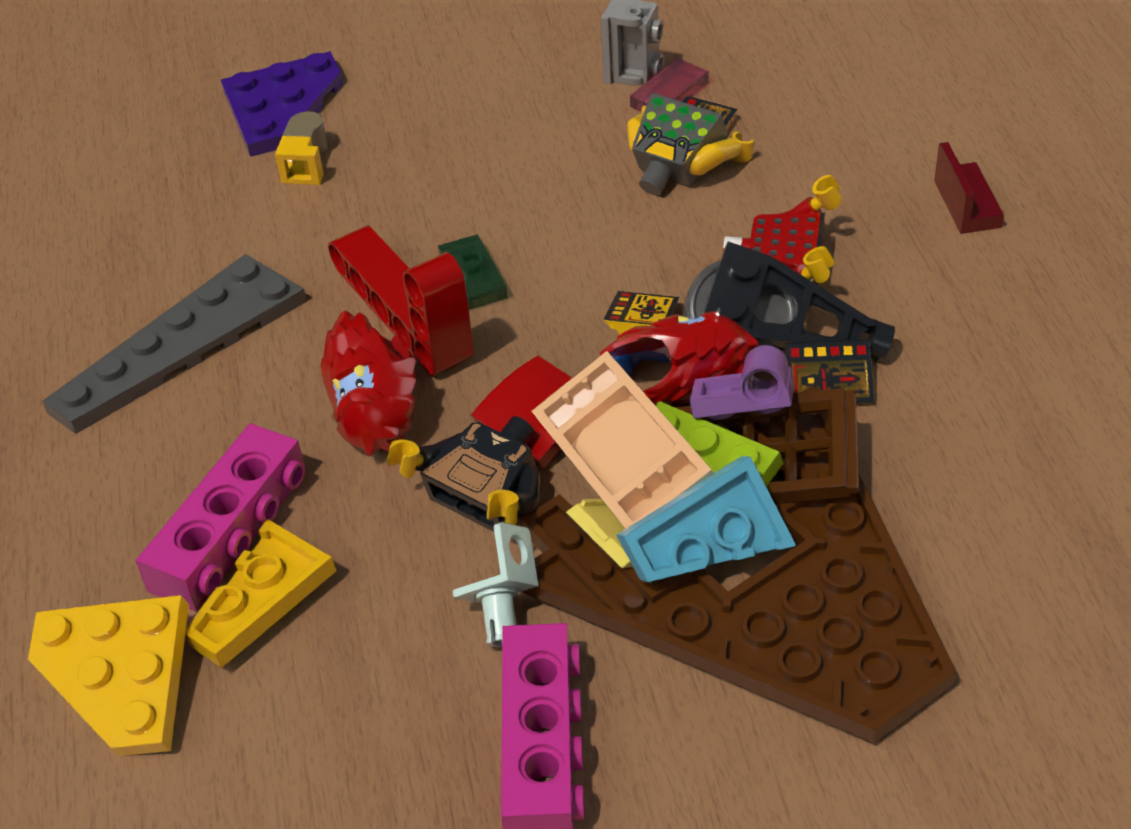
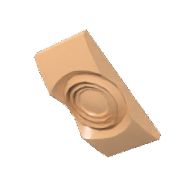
(620, 441)

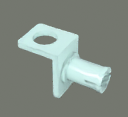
(498, 591)

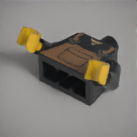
(477, 472)

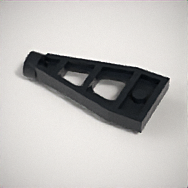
(738, 286)

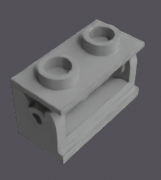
(631, 42)

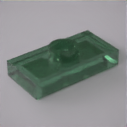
(481, 276)

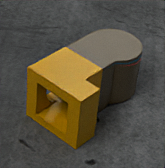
(301, 149)

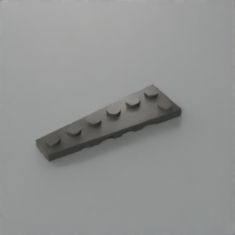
(176, 339)

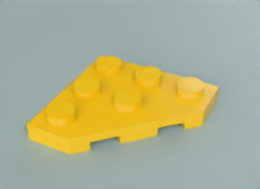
(117, 667)

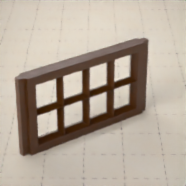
(840, 442)

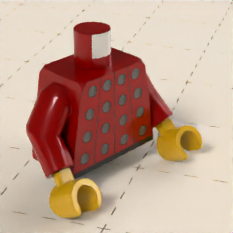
(797, 234)

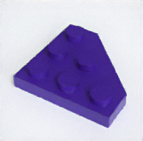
(270, 96)

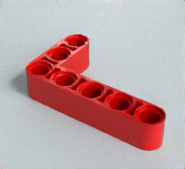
(417, 304)

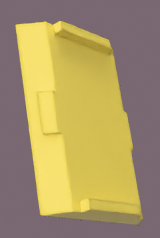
(602, 527)

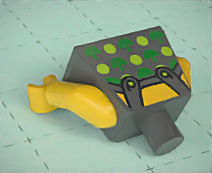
(680, 143)

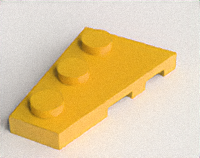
(260, 593)

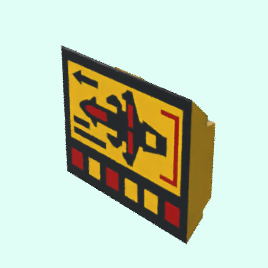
(638, 309)

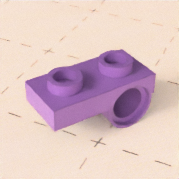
(743, 392)

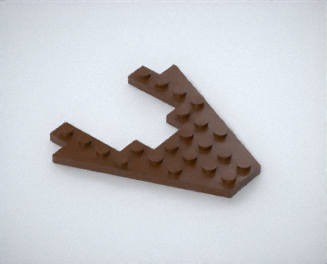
(816, 629)

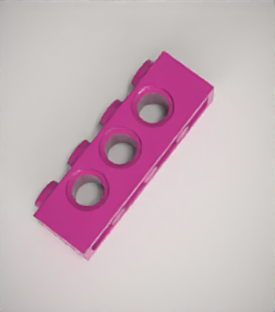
(222, 516)
(530, 658)

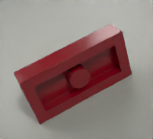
(966, 193)

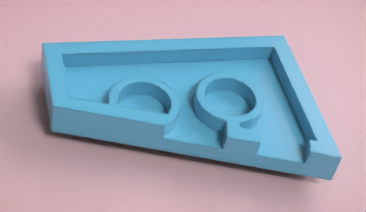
(707, 524)

